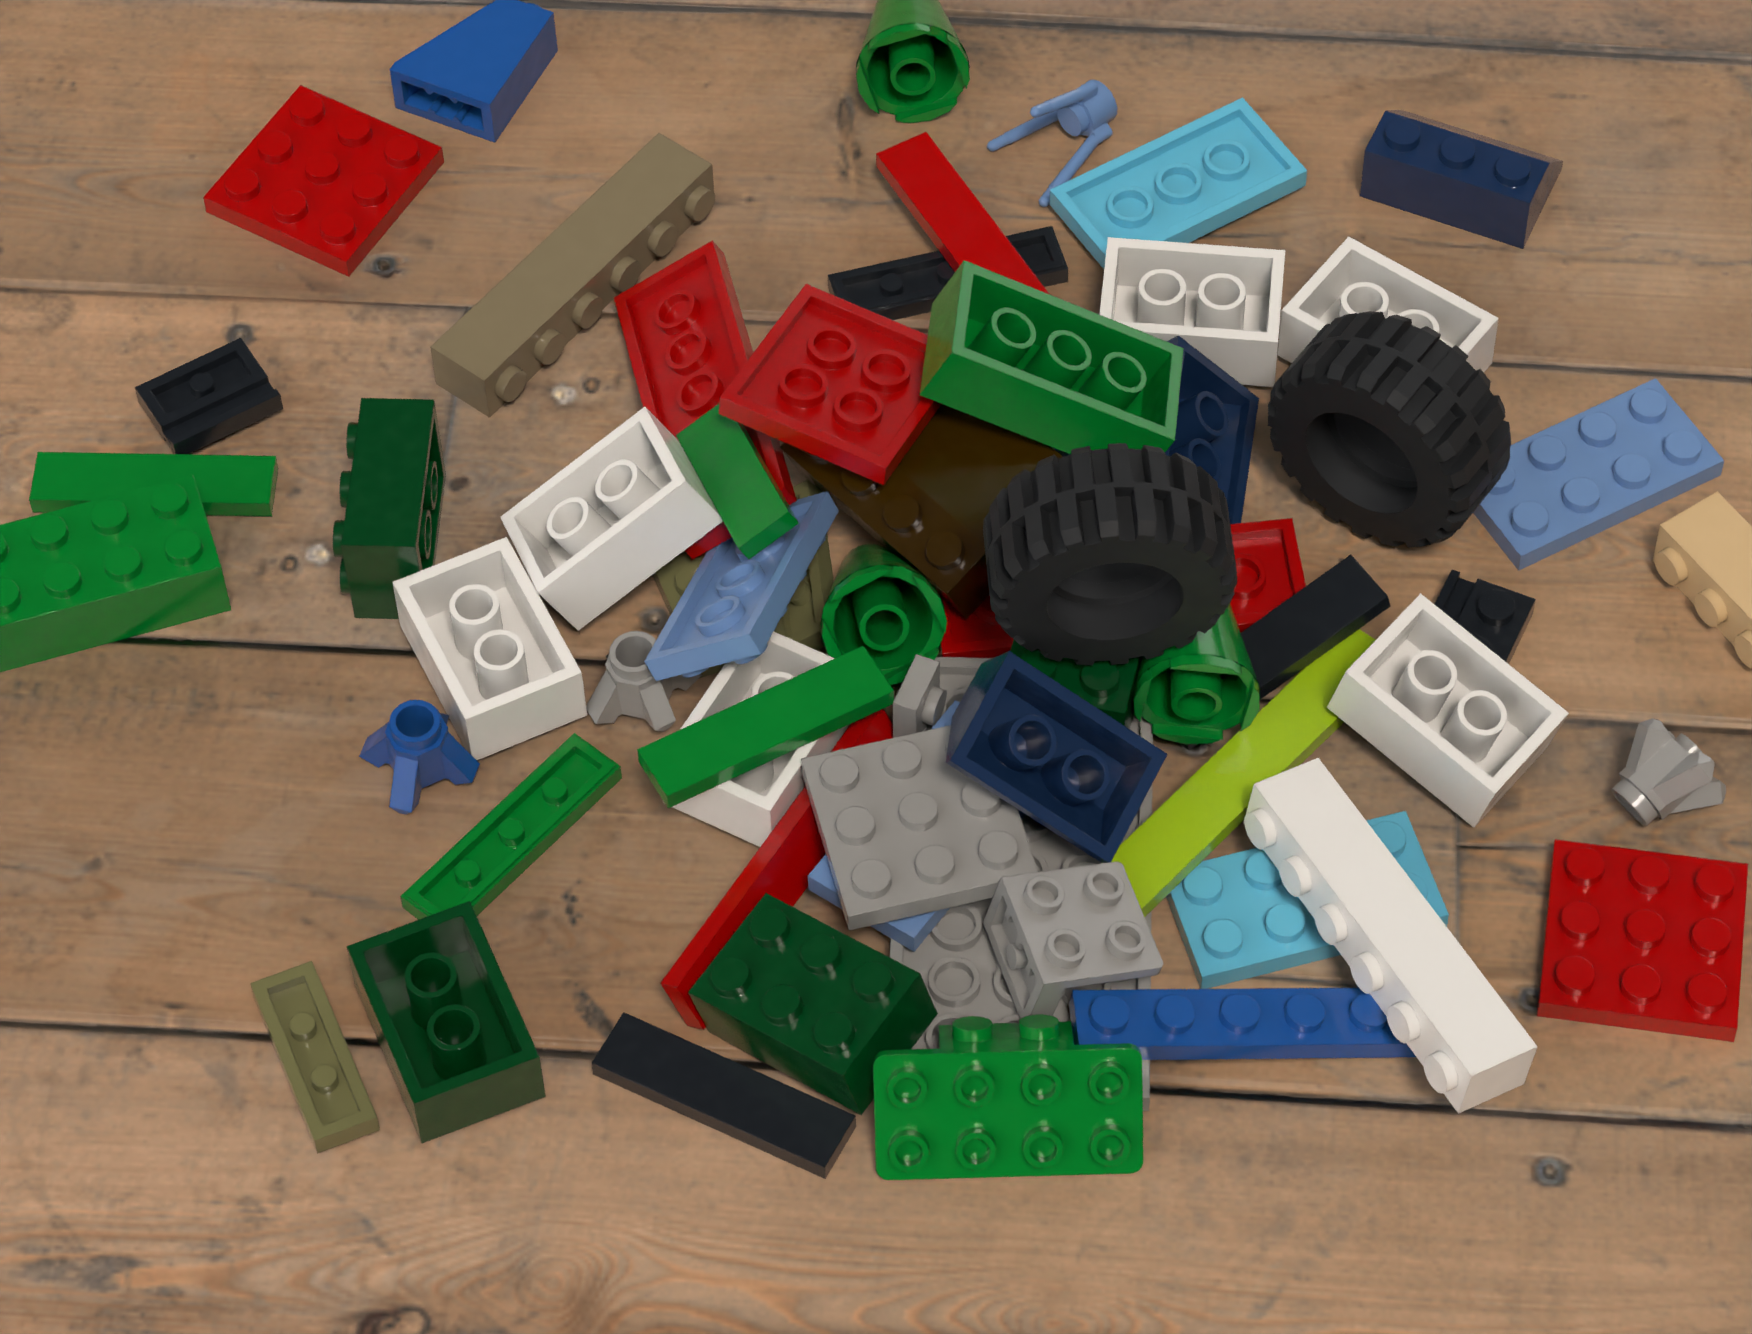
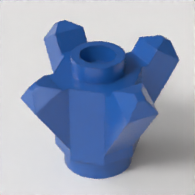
(419, 753)

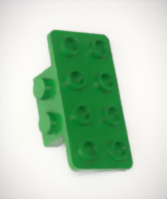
(1008, 1104)

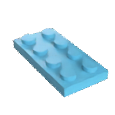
(1181, 182)
(1247, 924)

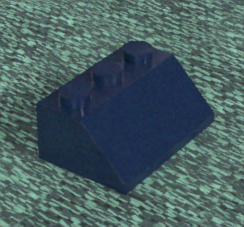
(1457, 177)
(1215, 424)
(1052, 754)

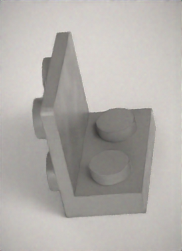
(1068, 932)

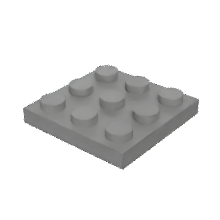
(910, 829)

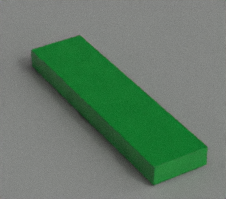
(225, 482)
(765, 726)
(516, 831)

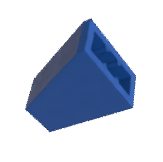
(478, 68)

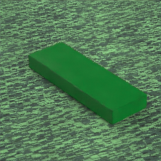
(737, 481)

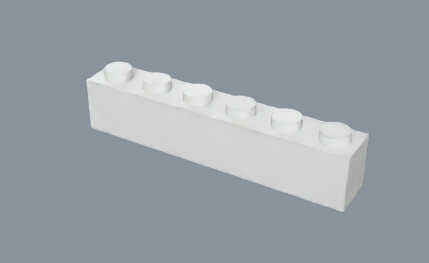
(1389, 936)

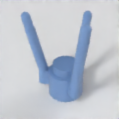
(1079, 113)

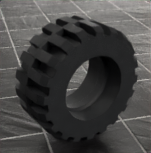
(1389, 429)
(1109, 554)

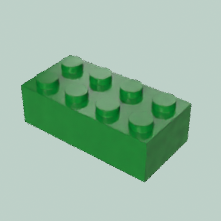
(1048, 366)
(106, 572)

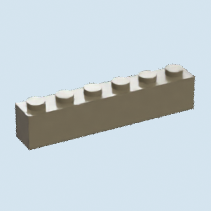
(573, 275)

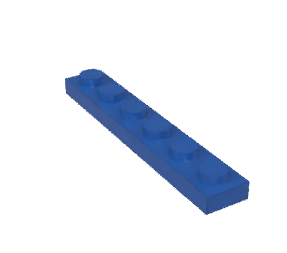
(1236, 1023)

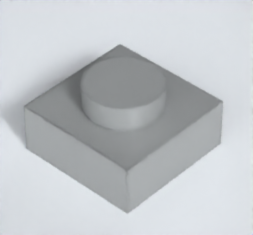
(919, 698)

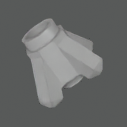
(631, 688)
(1666, 775)

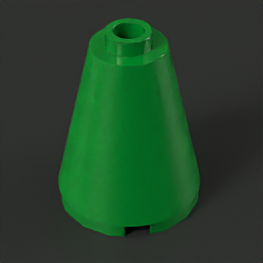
(911, 61)
(884, 608)
(1199, 687)

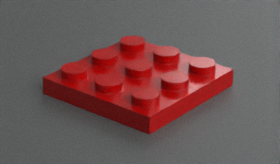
(324, 180)
(835, 385)
(1643, 940)

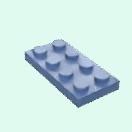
(1595, 473)
(739, 600)

